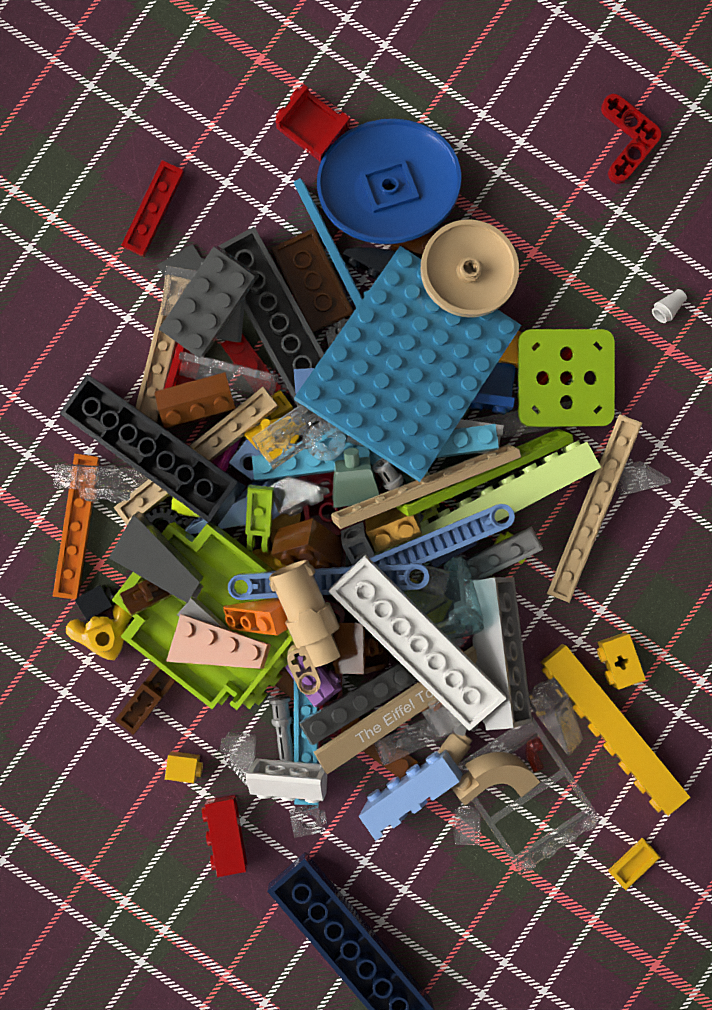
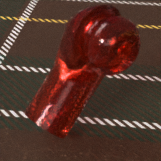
(532, 755)

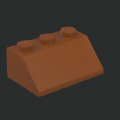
(195, 401)

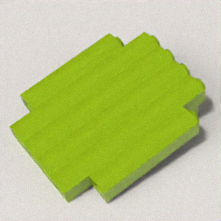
(151, 632)

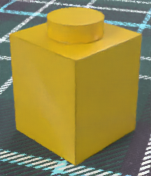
(183, 767)

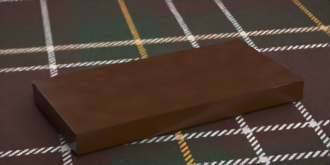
(312, 280)

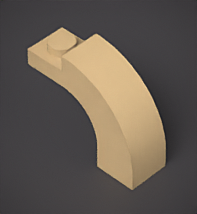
(492, 770)

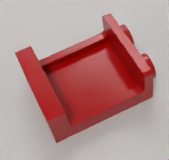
(311, 123)

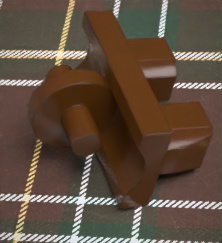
(143, 596)

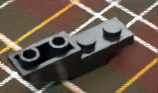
(370, 259)

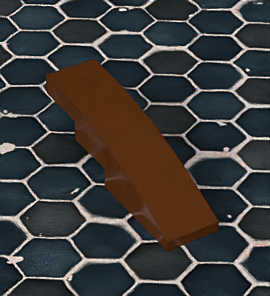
(145, 700)

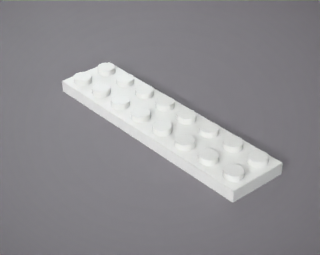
(417, 642)

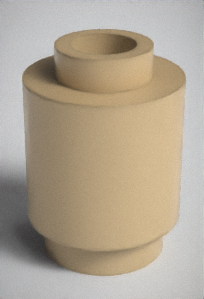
(456, 746)

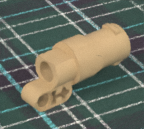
(308, 622)

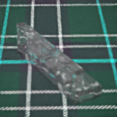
(238, 376)
(293, 423)

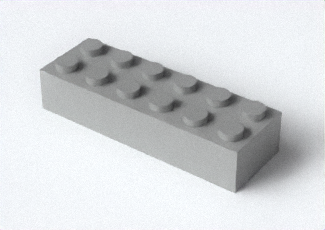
(501, 652)

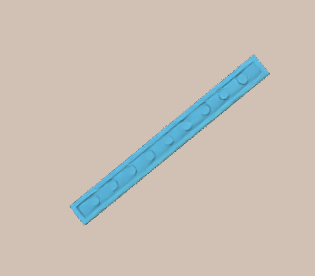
(460, 442)

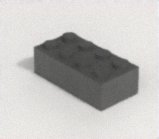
(208, 302)

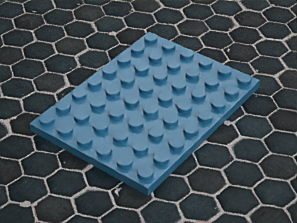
(404, 368)

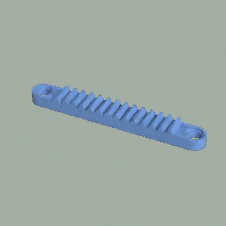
(446, 538)
(325, 577)

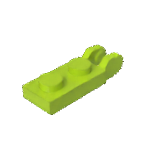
(259, 515)

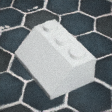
(287, 780)

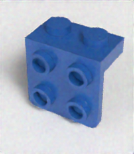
(496, 391)

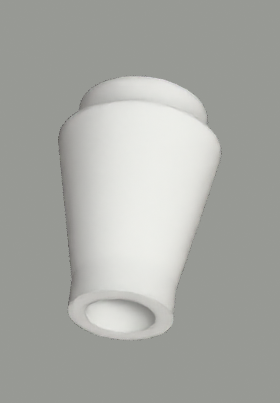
(668, 307)

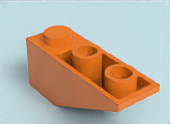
(257, 616)

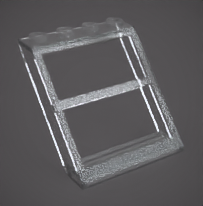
(560, 836)

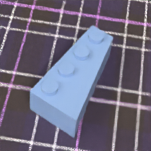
(409, 792)

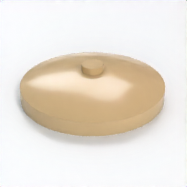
(469, 268)

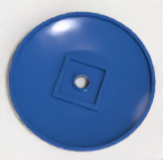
(383, 154)

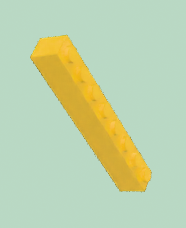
(615, 730)

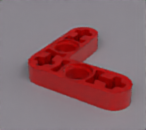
(638, 139)

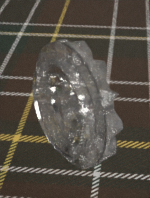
(318, 449)

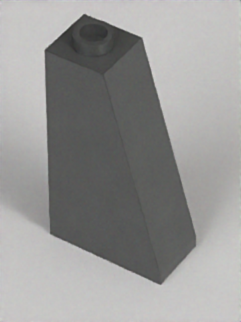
(154, 558)

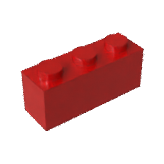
(225, 836)

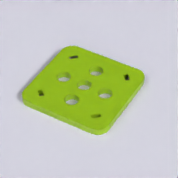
(547, 359)

